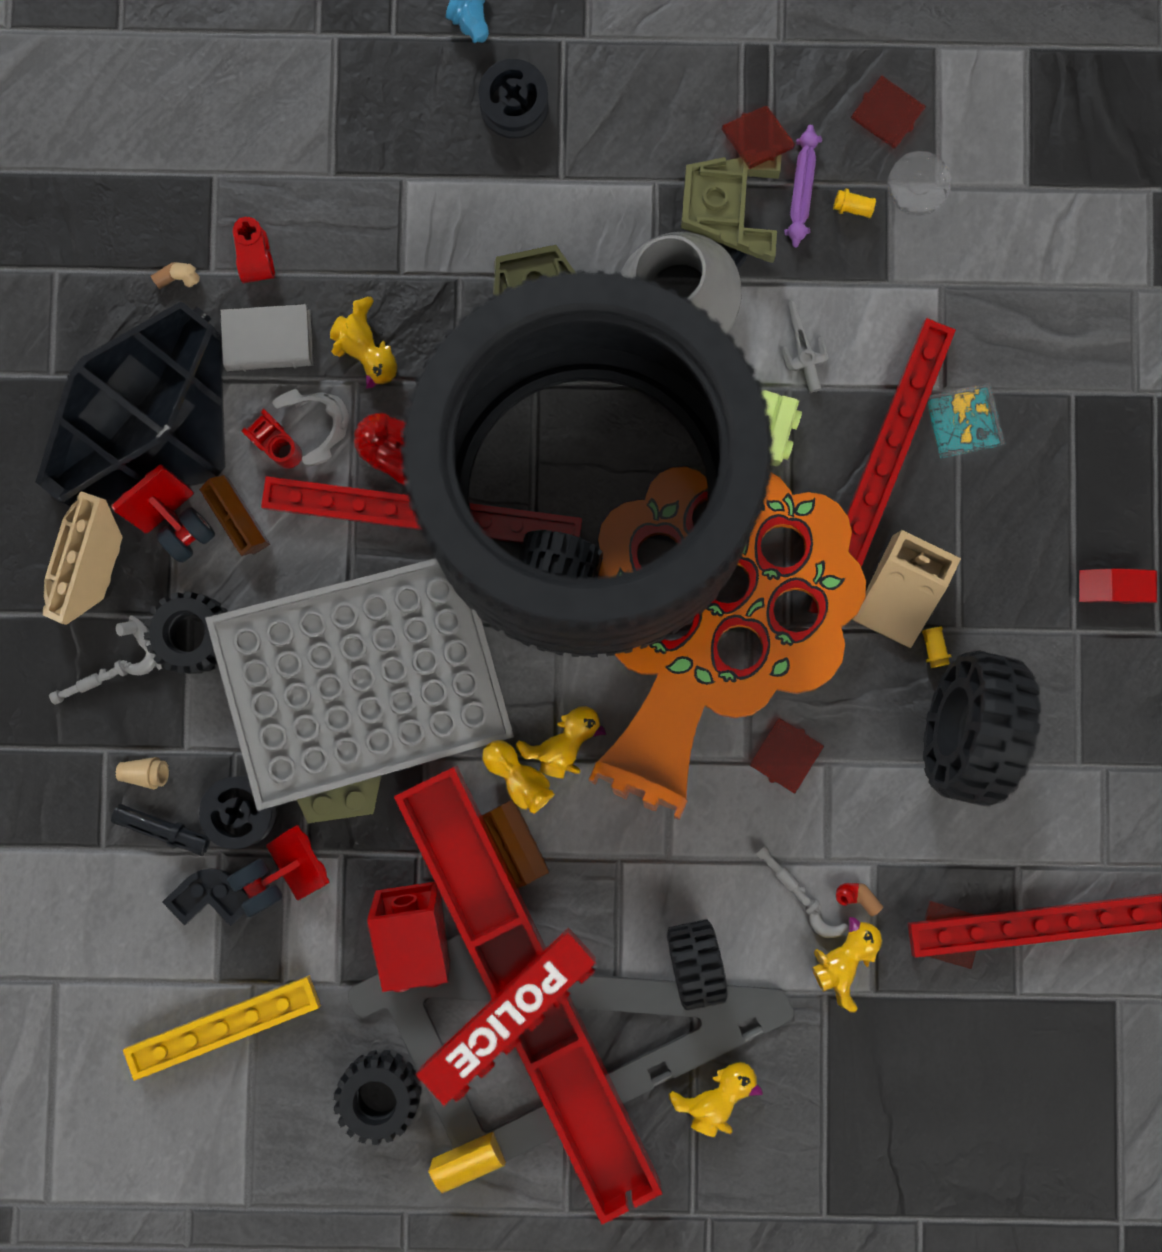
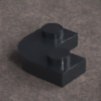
(206, 888)

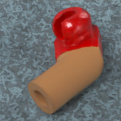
(858, 893)

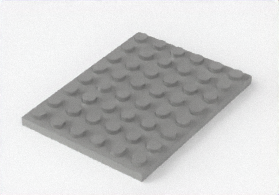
(356, 681)

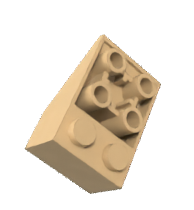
(906, 588)

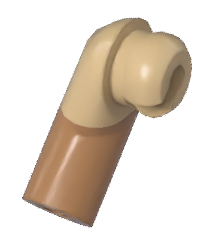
(176, 271)

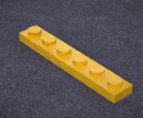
(221, 1028)

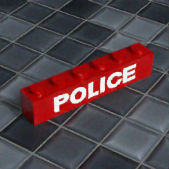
(506, 1016)

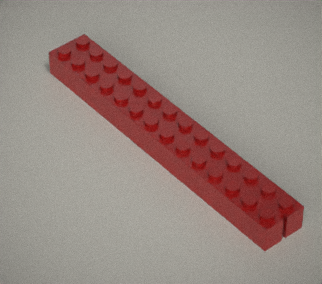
(502, 944)

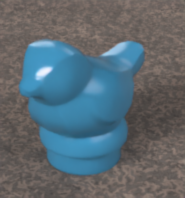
(470, 18)

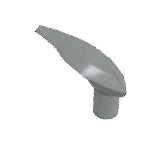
(137, 628)

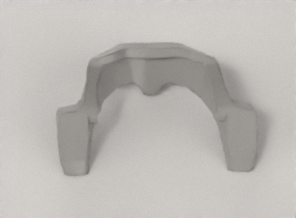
(334, 408)

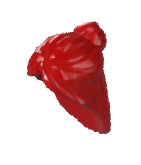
(380, 442)

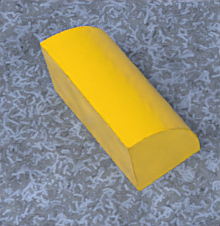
(466, 1163)

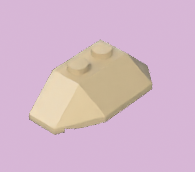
(81, 559)

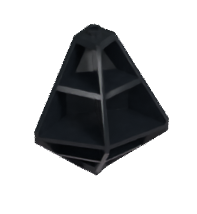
(140, 406)

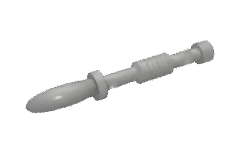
(121, 668)
(812, 907)

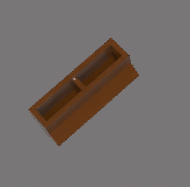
(234, 515)
(515, 843)

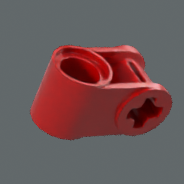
(252, 255)
(271, 437)

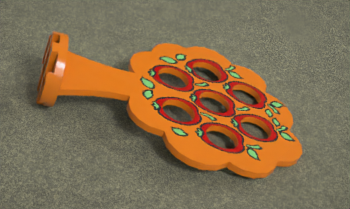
(657, 745)

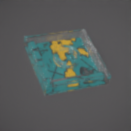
(965, 420)

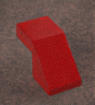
(1118, 585)

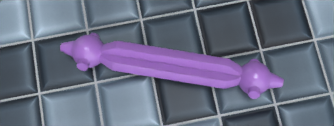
(803, 186)

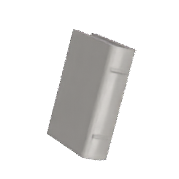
(266, 337)

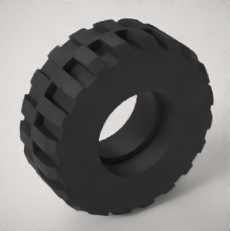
(981, 728)

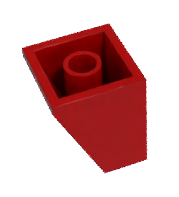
(409, 937)

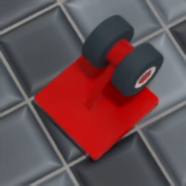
(156, 500)
(295, 863)

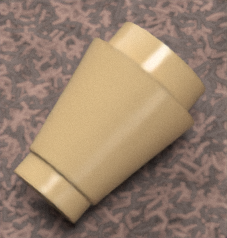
(144, 772)

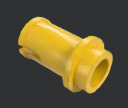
(854, 203)
(936, 647)

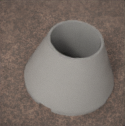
(720, 281)

